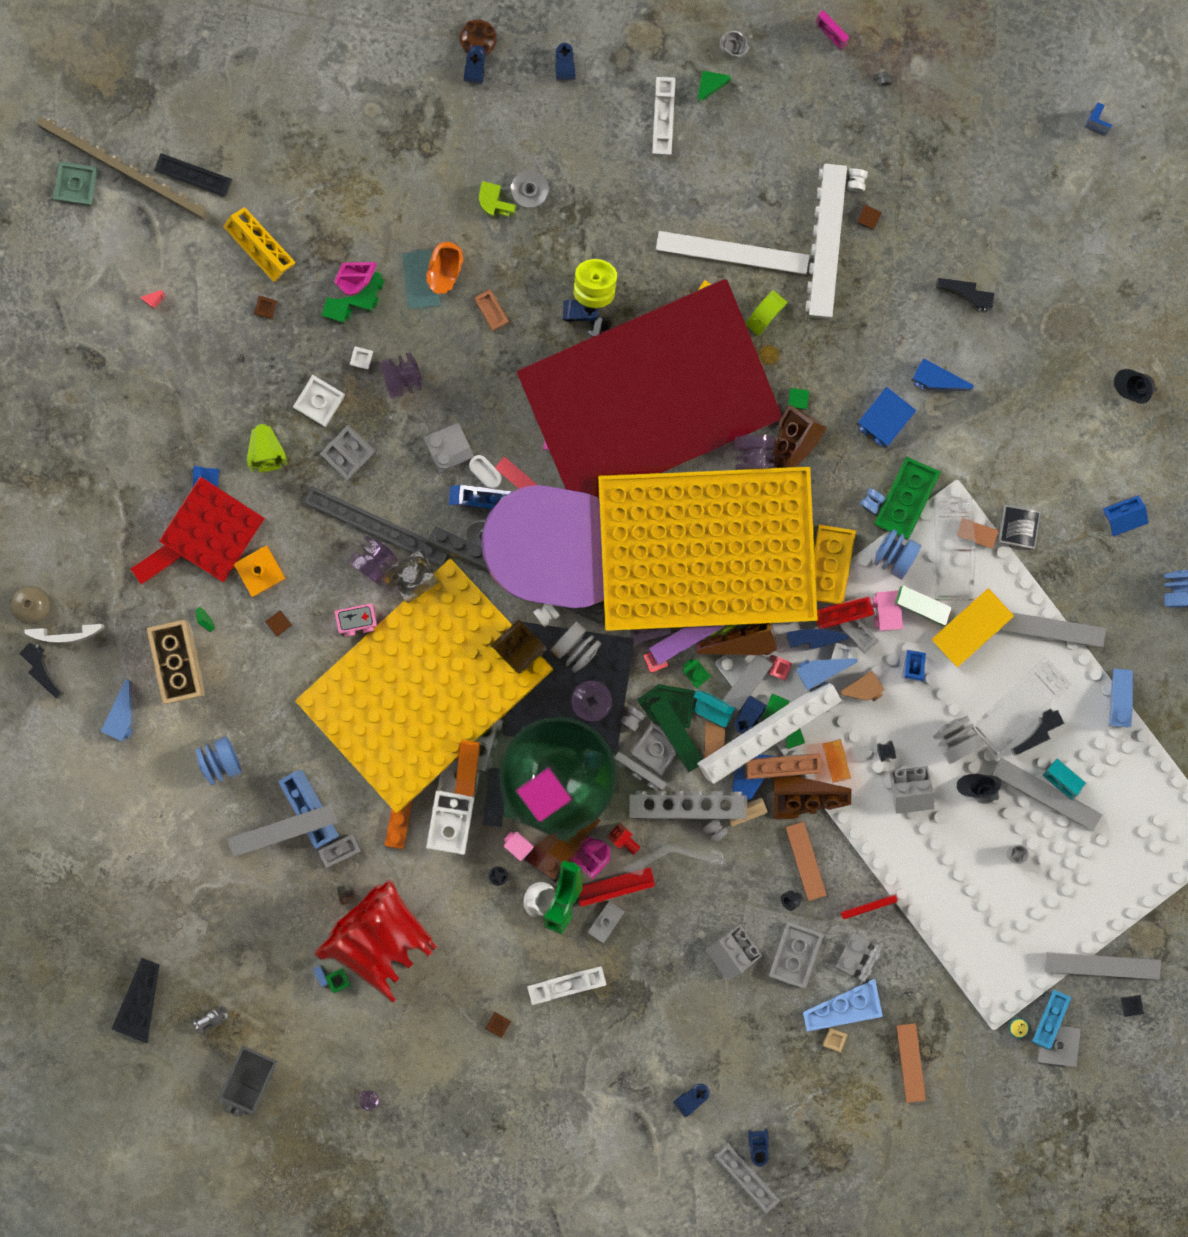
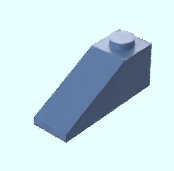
(820, 670)
(1121, 698)
(120, 717)

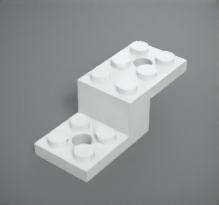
(451, 811)

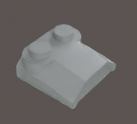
(449, 447)

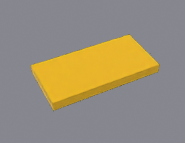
(832, 562)
(972, 627)

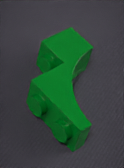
(339, 309)
(568, 889)

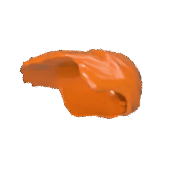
(444, 267)

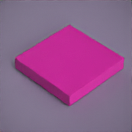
(832, 30)
(544, 794)

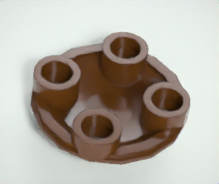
(478, 33)

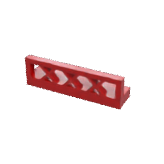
(616, 887)

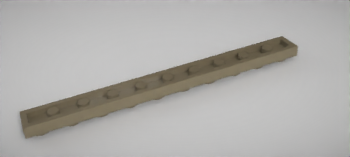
(116, 163)

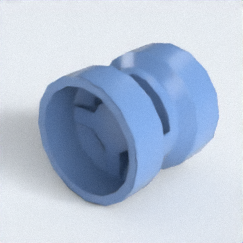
(869, 504)

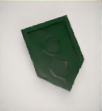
(680, 699)

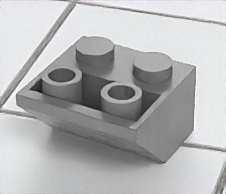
(912, 789)
(733, 952)

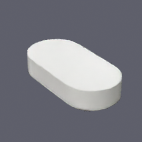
(485, 471)

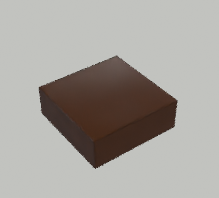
(869, 217)
(265, 307)
(278, 623)
(498, 1024)

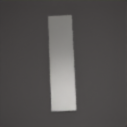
(747, 683)
(747, 1178)

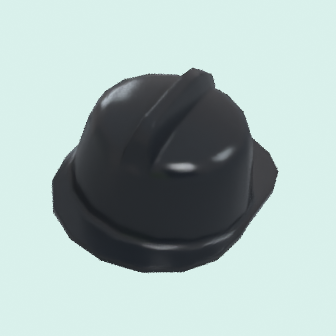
(1134, 385)
(981, 787)

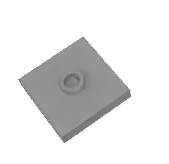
(654, 750)
(1064, 1048)

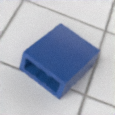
(885, 418)

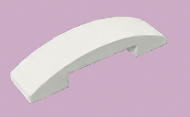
(663, 115)
(88, 631)
(566, 985)

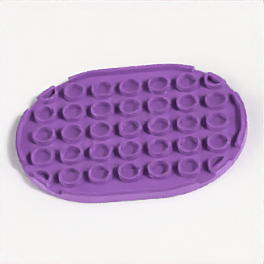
(546, 546)

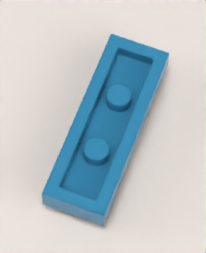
(1051, 1020)

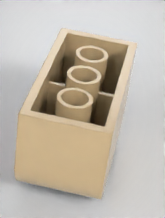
(176, 662)

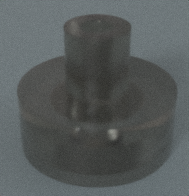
(343, 895)

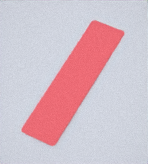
(514, 474)

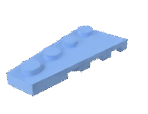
(851, 1007)

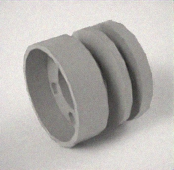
(576, 647)
(958, 739)

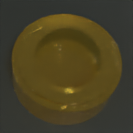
(769, 354)

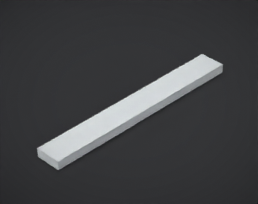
(732, 252)

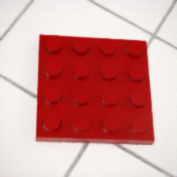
(211, 529)

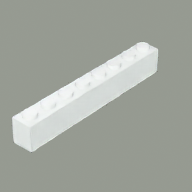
(827, 241)
(769, 732)

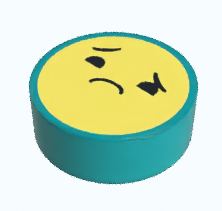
(1018, 1028)

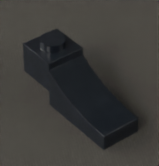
(980, 300)
(34, 655)
(1049, 720)
(494, 801)

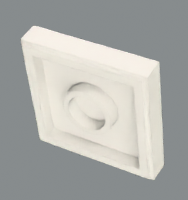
(319, 401)

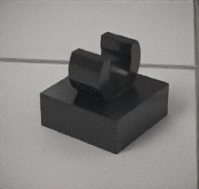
(600, 326)
(1132, 1005)

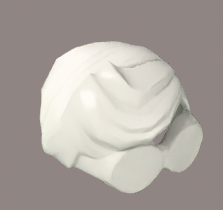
(538, 899)

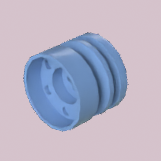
(897, 554)
(1179, 596)
(219, 760)

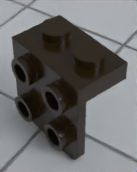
(518, 647)

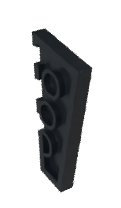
(138, 1003)

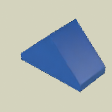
(914, 666)

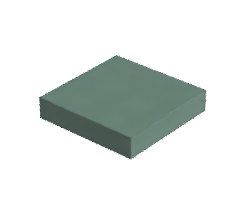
(75, 183)

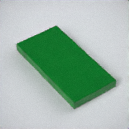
(907, 498)

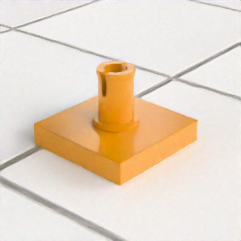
(259, 571)

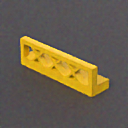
(256, 246)

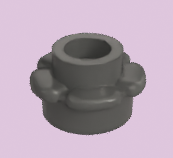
(883, 79)

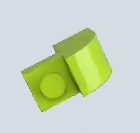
(489, 202)
(765, 312)

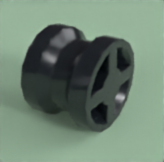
(886, 751)
(498, 878)

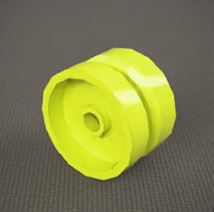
(595, 283)

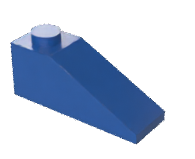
(936, 378)
(475, 496)

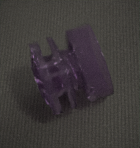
(401, 375)
(754, 451)
(373, 559)
(585, 691)

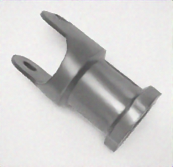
(213, 1018)

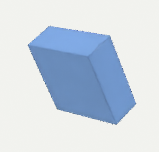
(320, 974)

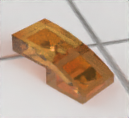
(836, 761)

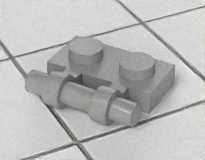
(853, 954)

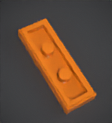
(467, 768)

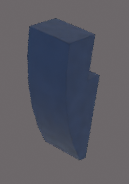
(814, 637)

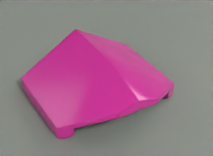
(354, 276)
(592, 856)

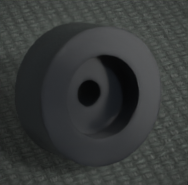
(790, 900)

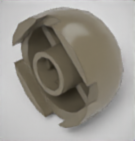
(30, 605)

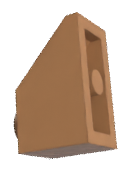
(865, 688)
(713, 738)

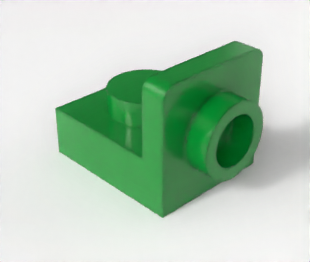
(695, 672)

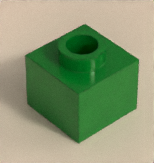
(335, 987)

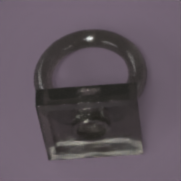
(411, 576)

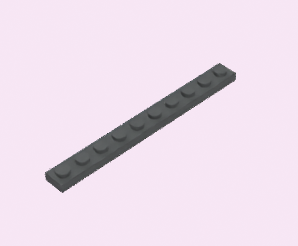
(473, 555)

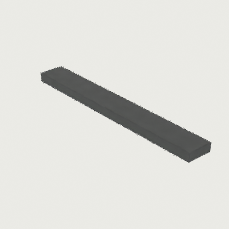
(373, 524)

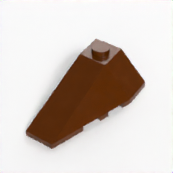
(796, 437)
(749, 640)
(802, 795)
(551, 851)

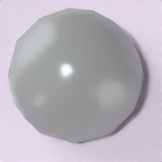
(733, 45)

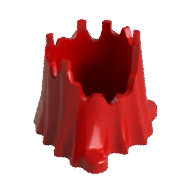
(374, 935)

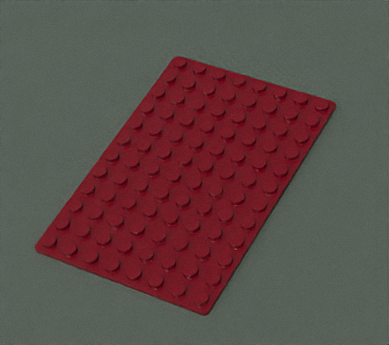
(651, 391)

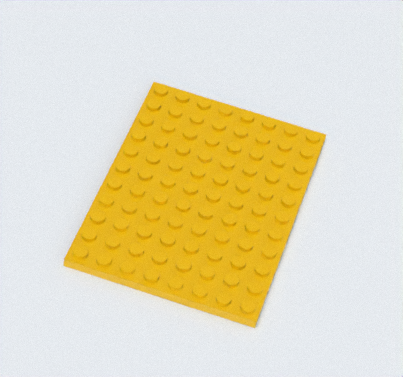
(707, 548)
(420, 687)

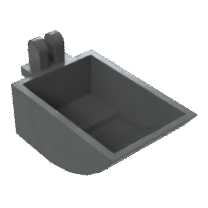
(246, 1082)

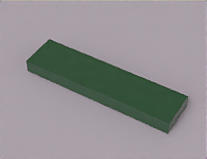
(676, 734)

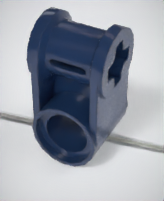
(564, 65)
(475, 67)
(576, 312)
(751, 713)
(689, 1102)
(758, 1145)

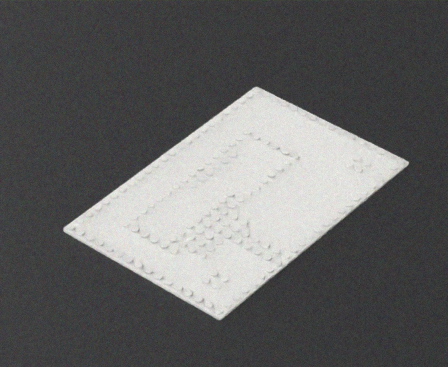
(951, 863)

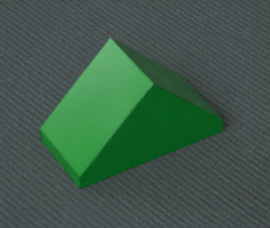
(711, 83)

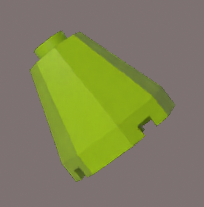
(265, 450)

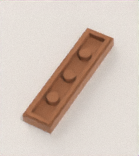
(783, 766)
(805, 861)
(911, 1062)

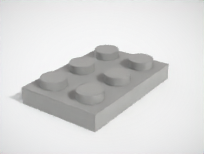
(639, 772)
(796, 954)

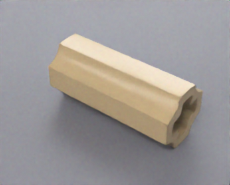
(754, 809)

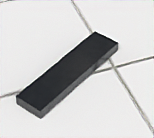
(193, 175)

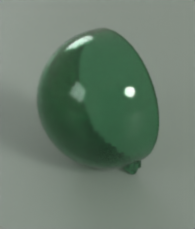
(578, 761)

